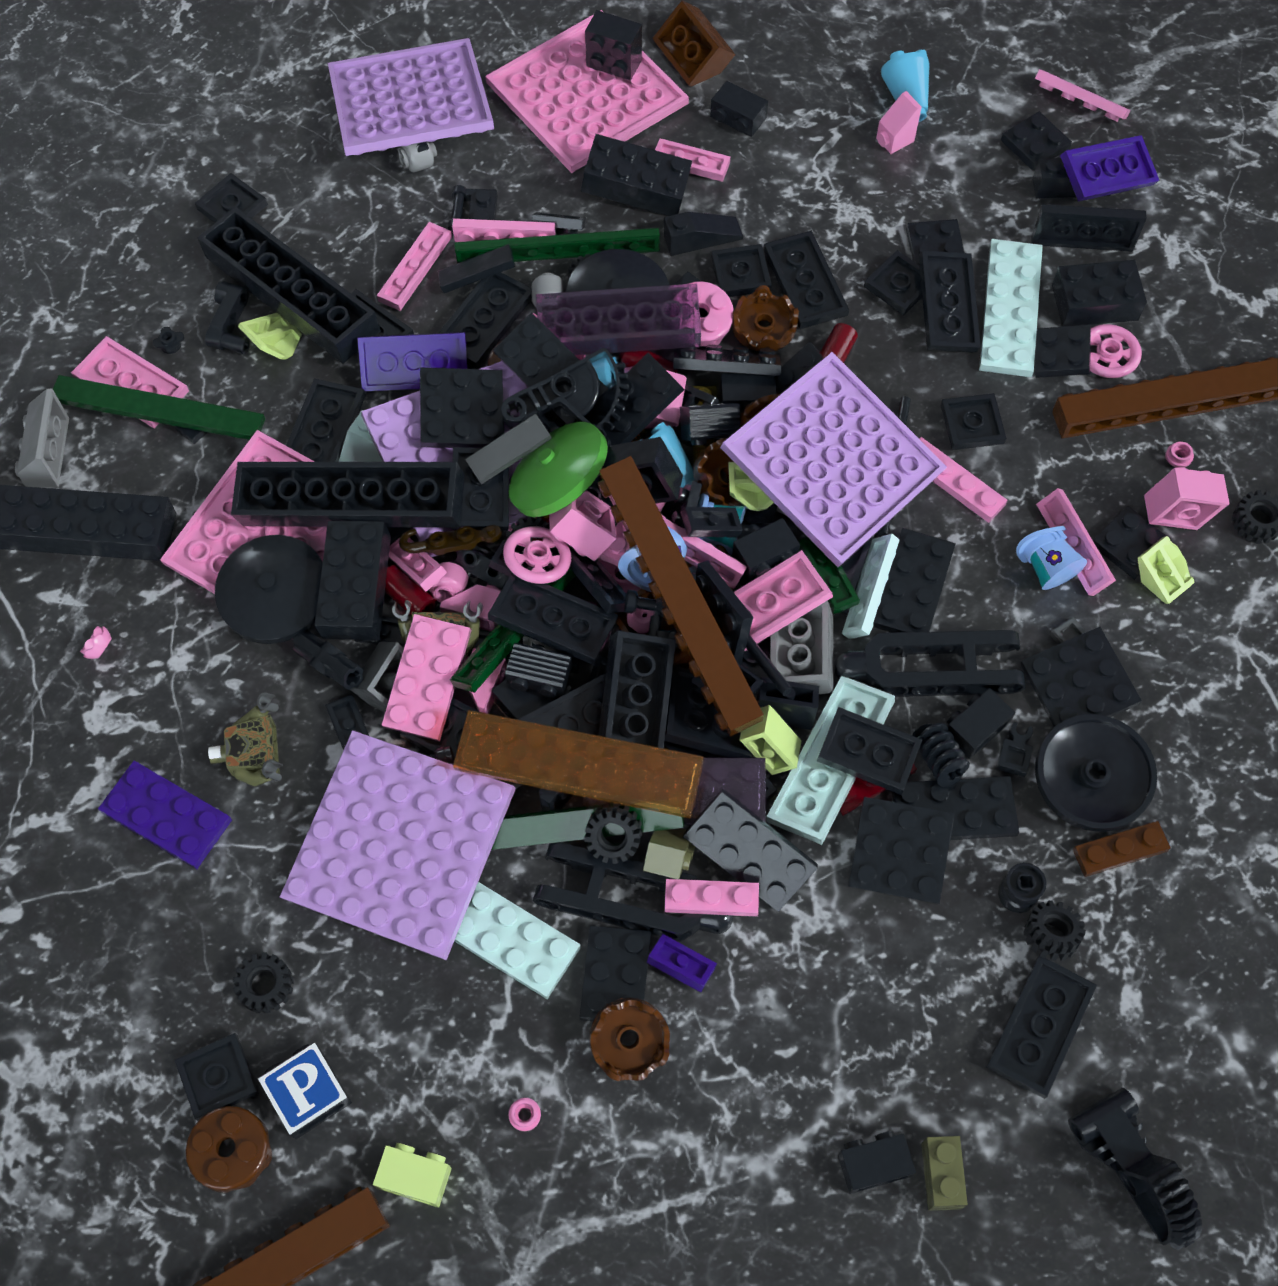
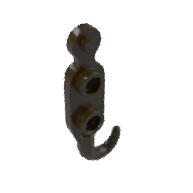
(443, 542)

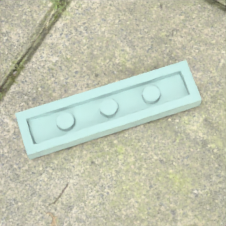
(871, 586)

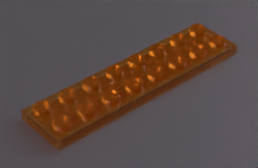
(579, 764)

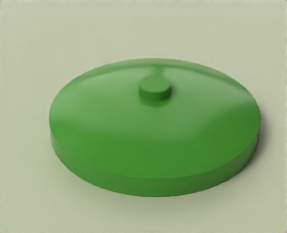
(558, 470)

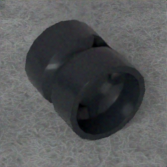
(1022, 887)

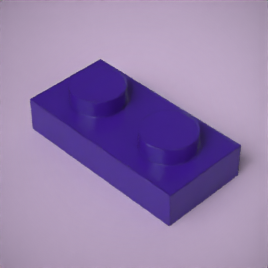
(681, 963)

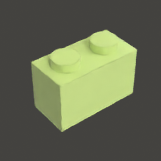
(773, 741)
(412, 1175)

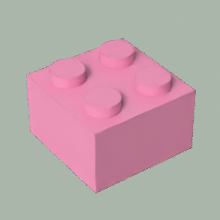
(1186, 498)
(585, 525)

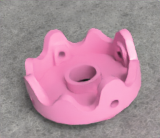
(719, 311)

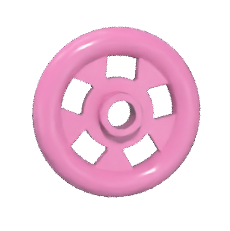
(1114, 345)
(540, 548)

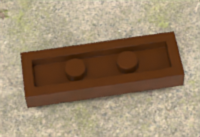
(1121, 849)

